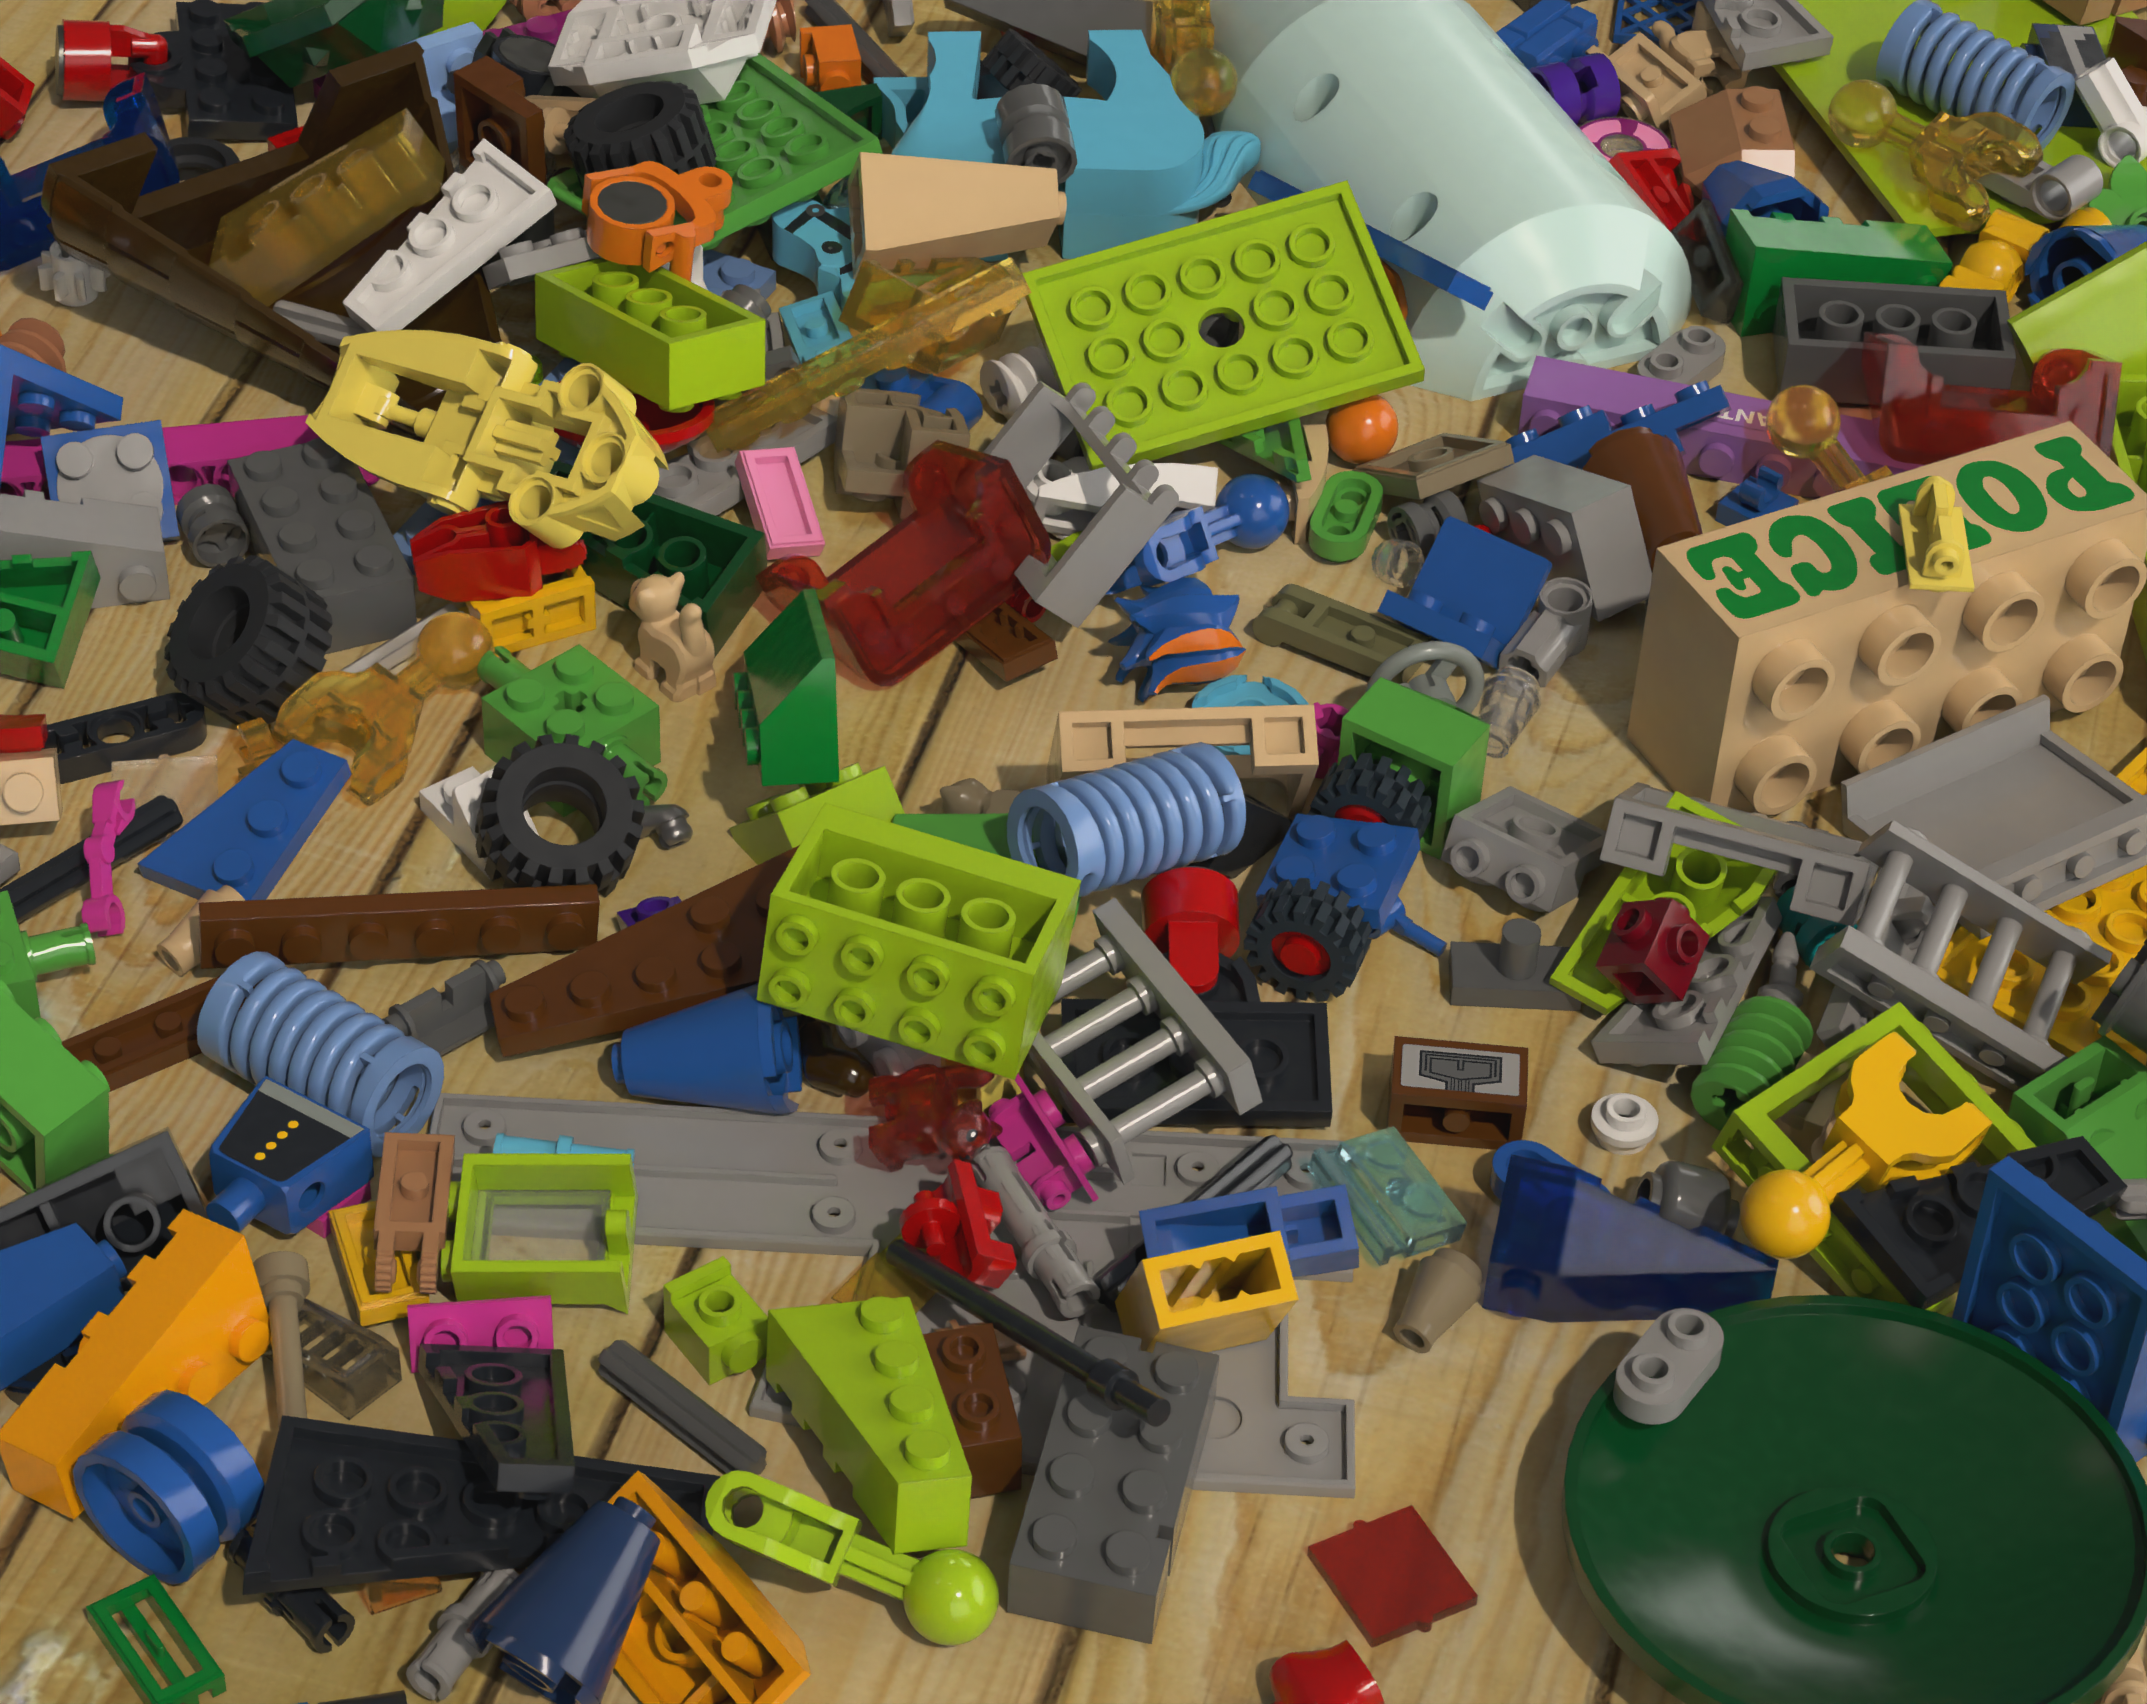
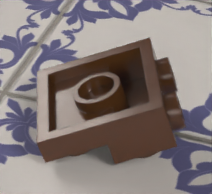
(494, 107)

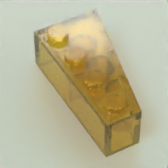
(327, 208)

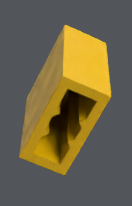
(1209, 1295)

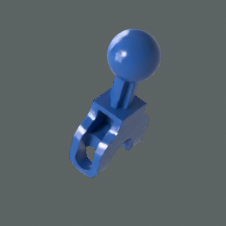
(1247, 512)

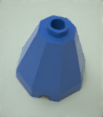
(1759, 191)

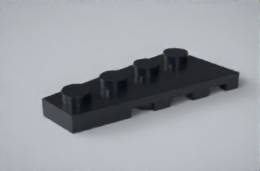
(508, 1412)

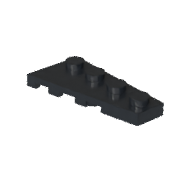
(1926, 1226)

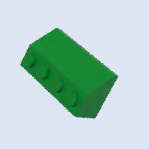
(790, 698)

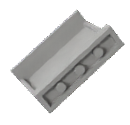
(2009, 806)

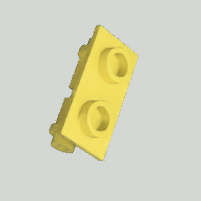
(1935, 540)

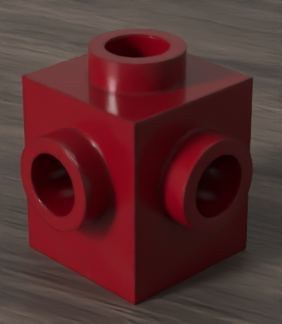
(1652, 951)

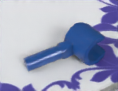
(1404, 926)

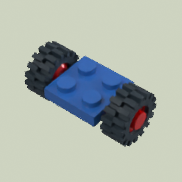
(1337, 877)

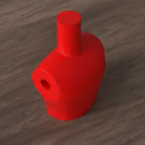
(1324, 1677)

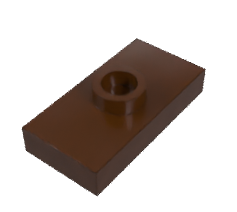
(1008, 643)

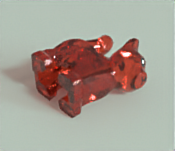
(926, 1117)

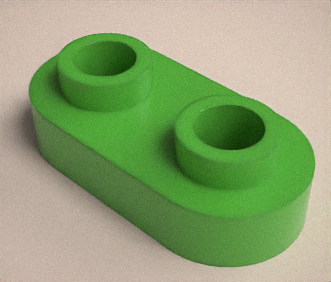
(1345, 516)

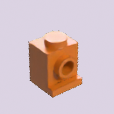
(829, 57)

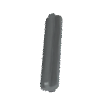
(680, 1409)

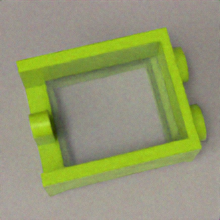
(543, 1228)

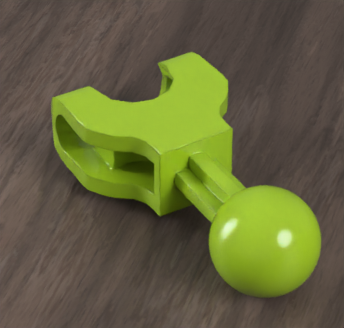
(944, 1595)

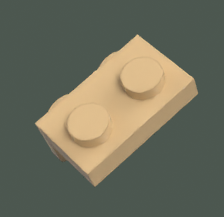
(1652, 82)

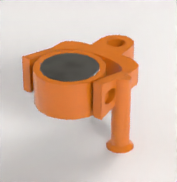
(635, 212)

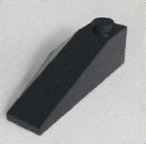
(116, 1198)

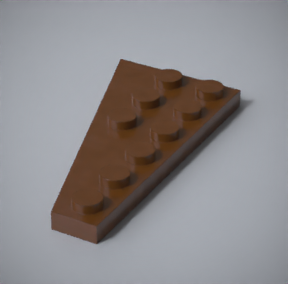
(646, 970)

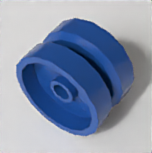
(169, 1486)

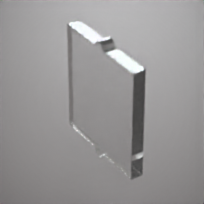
(187, 780)

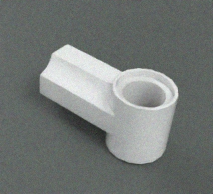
(2114, 111)

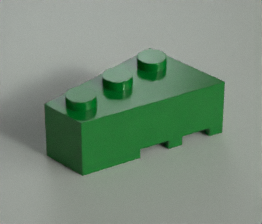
(44, 614)

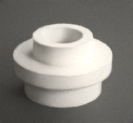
(1624, 1123)

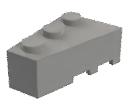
(1575, 522)
(120, 535)

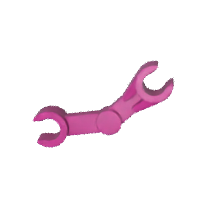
(110, 817)

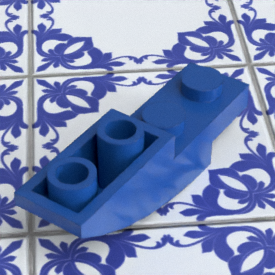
(1582, 428)

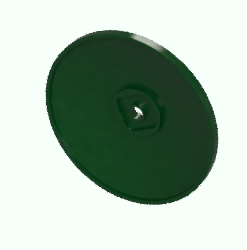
(1877, 1429)

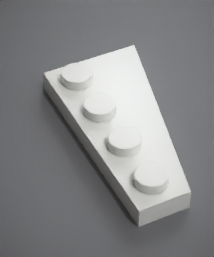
(464, 230)

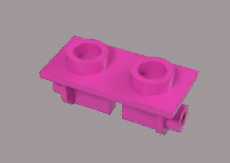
(1057, 1164)
(488, 1322)

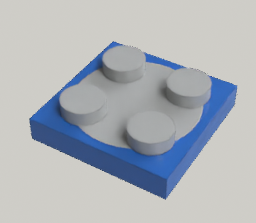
(113, 465)

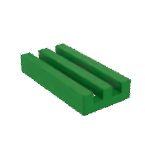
(180, 1688)

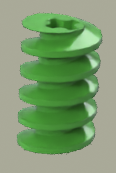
(1752, 1055)

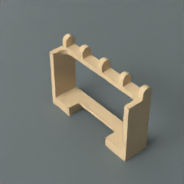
(1278, 736)

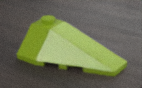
(1707, 884)

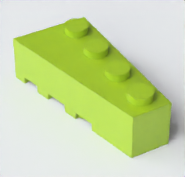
(879, 1410)

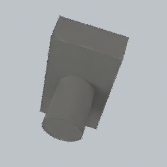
(1508, 972)

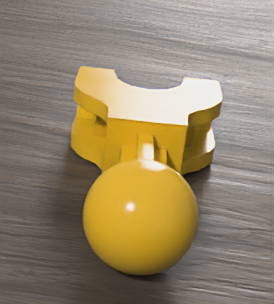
(1871, 1143)

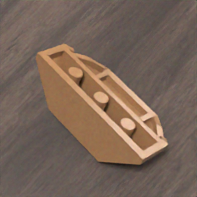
(1729, 128)

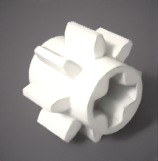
(71, 279)

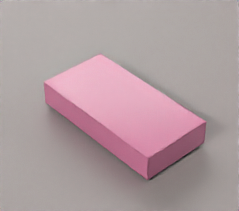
(779, 501)

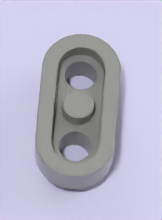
(1685, 357)
(1680, 1355)

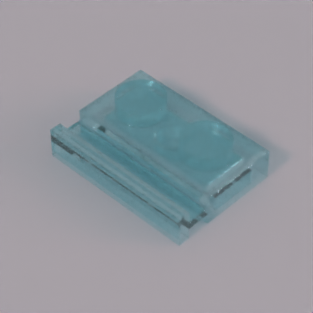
(1390, 1195)

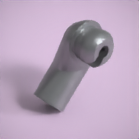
(668, 822)

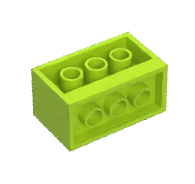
(917, 940)

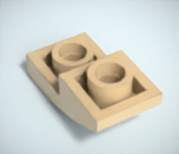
(1305, 495)

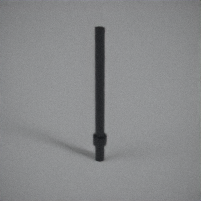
(1104, 1379)

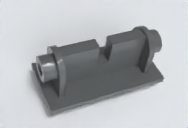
(454, 1015)

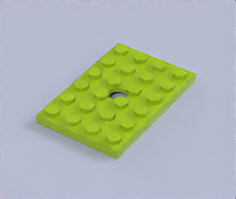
(1289, 270)

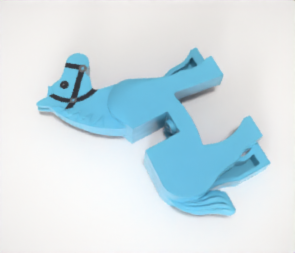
(1136, 153)

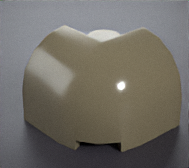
(880, 436)

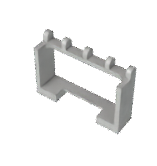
(1119, 527)
(1830, 872)

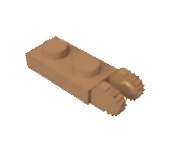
(413, 1205)

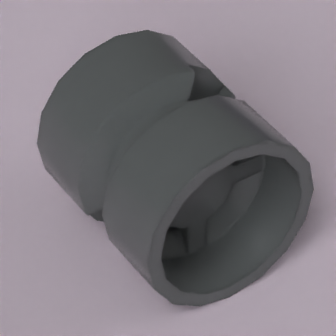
(1036, 129)

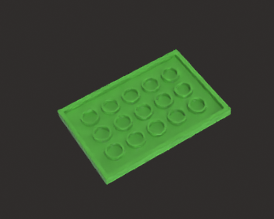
(777, 144)

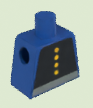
(285, 1161)

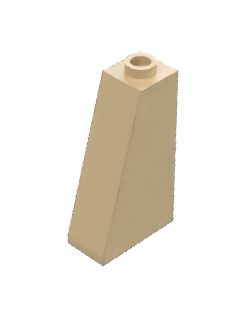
(948, 209)

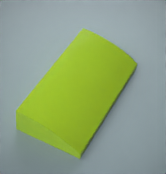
(2094, 313)

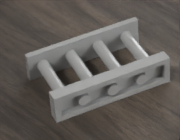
(1959, 1022)
(1185, 1028)

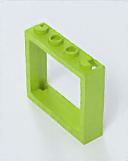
(1929, 1074)

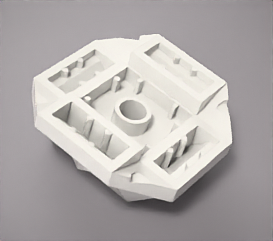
(659, 40)

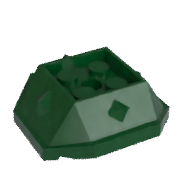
(313, 36)

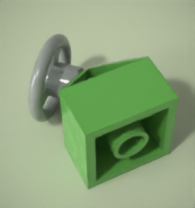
(1425, 730)

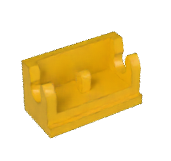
(547, 616)

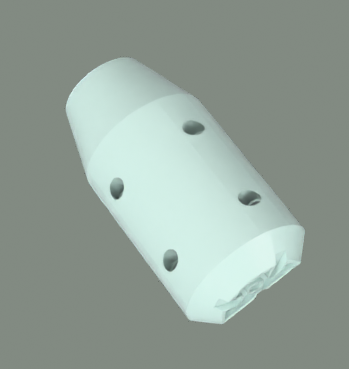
(1465, 164)

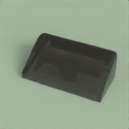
(1711, 264)

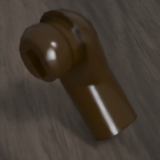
(832, 1067)

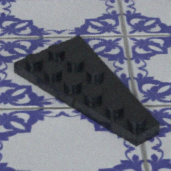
(410, 1505)

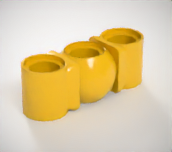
(1998, 256)

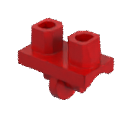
(957, 1227)

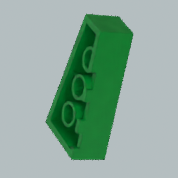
(1824, 250)

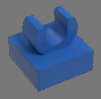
(1754, 498)

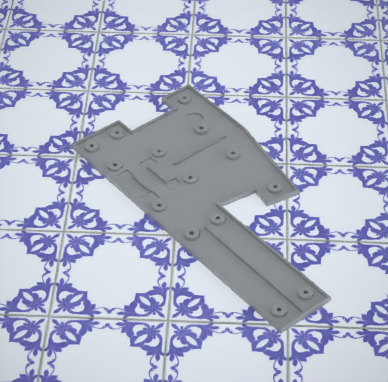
(777, 1178)

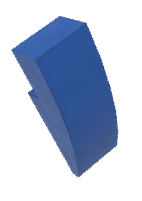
(1312, 1223)

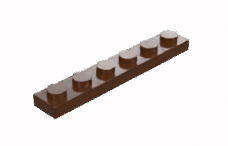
(400, 925)

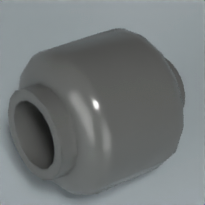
(1691, 1196)

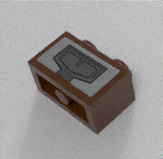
(1457, 1092)

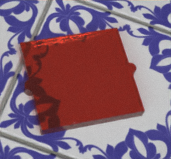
(1392, 1576)

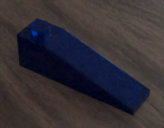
(1592, 1257)

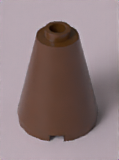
(1657, 483)

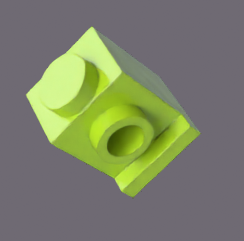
(714, 1321)

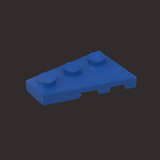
(252, 828)

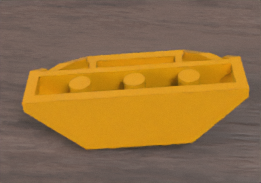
(702, 1621)

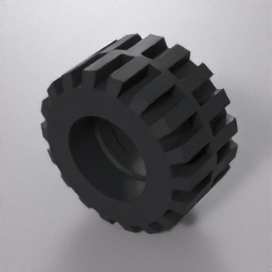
(639, 125)
(247, 639)
(569, 776)

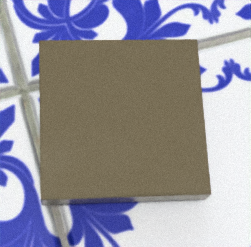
(1437, 464)

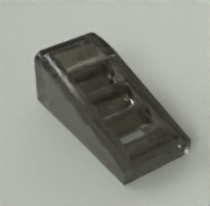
(348, 1390)

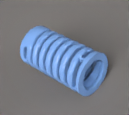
(1945, 88)
(1131, 818)
(318, 1046)

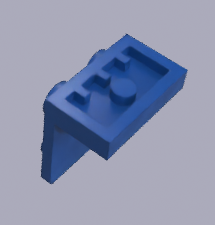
(1471, 591)

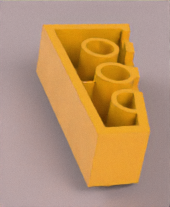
(180, 1328)

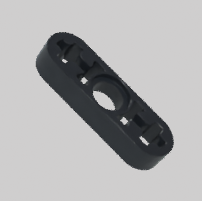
(155, 713)

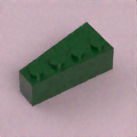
(710, 551)

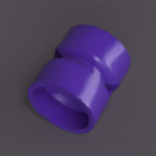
(1582, 87)

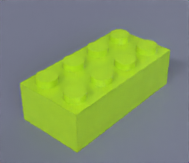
(651, 332)

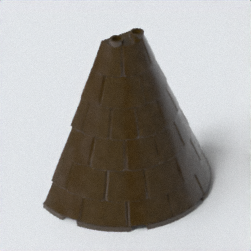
(168, 235)

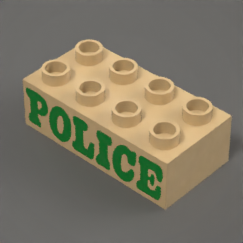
(1805, 658)

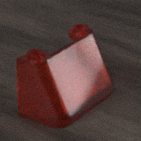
(1929, 421)
(928, 572)

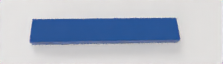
(1394, 250)

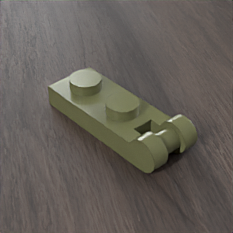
(1334, 631)

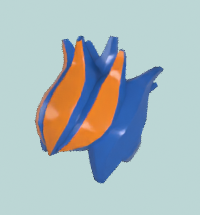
(1179, 636)

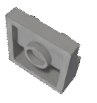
(1524, 848)

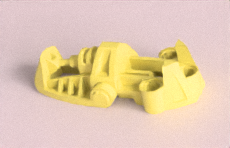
(492, 432)

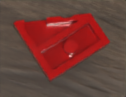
(1654, 181)

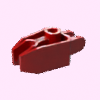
(485, 556)

